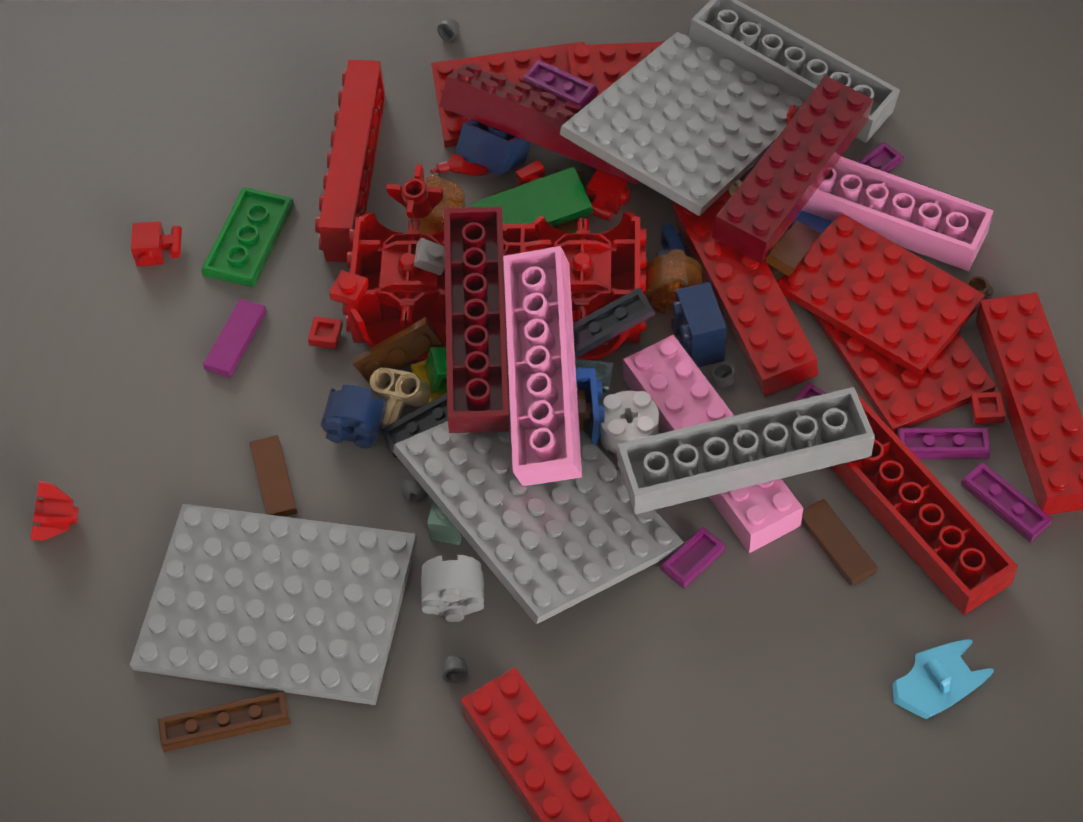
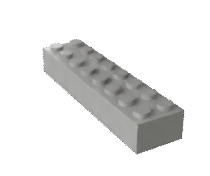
(785, 57)
(745, 450)

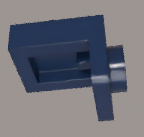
(670, 240)

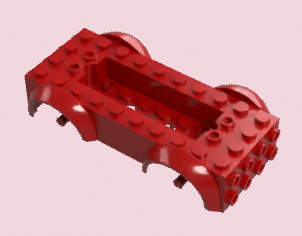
(400, 294)

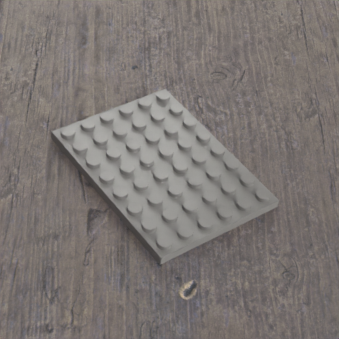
(683, 122)
(544, 539)
(276, 603)

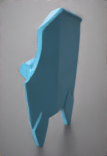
(938, 680)

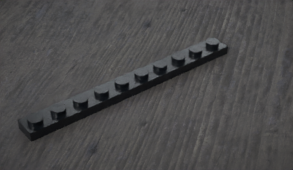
(588, 334)

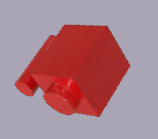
(607, 194)
(150, 243)

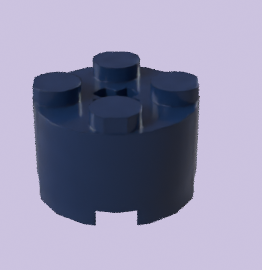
(353, 416)

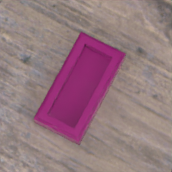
(693, 557)

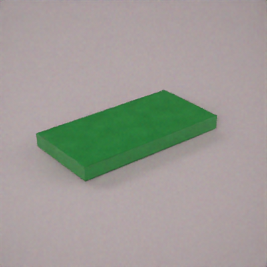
(556, 197)
(247, 237)

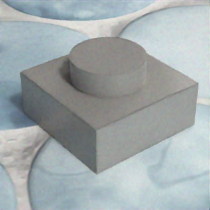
(430, 256)

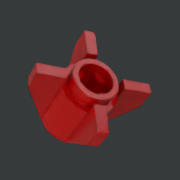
(416, 195)
(53, 512)

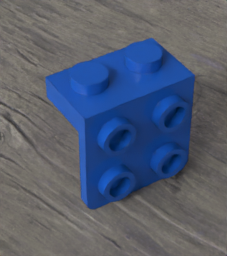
(587, 381)

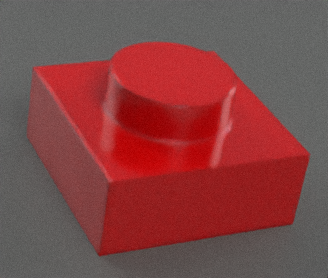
(530, 173)
(349, 288)
(325, 332)
(987, 407)

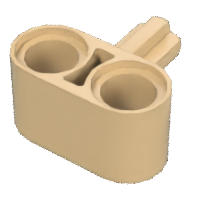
(398, 391)

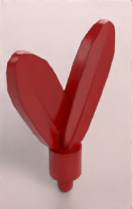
(459, 165)

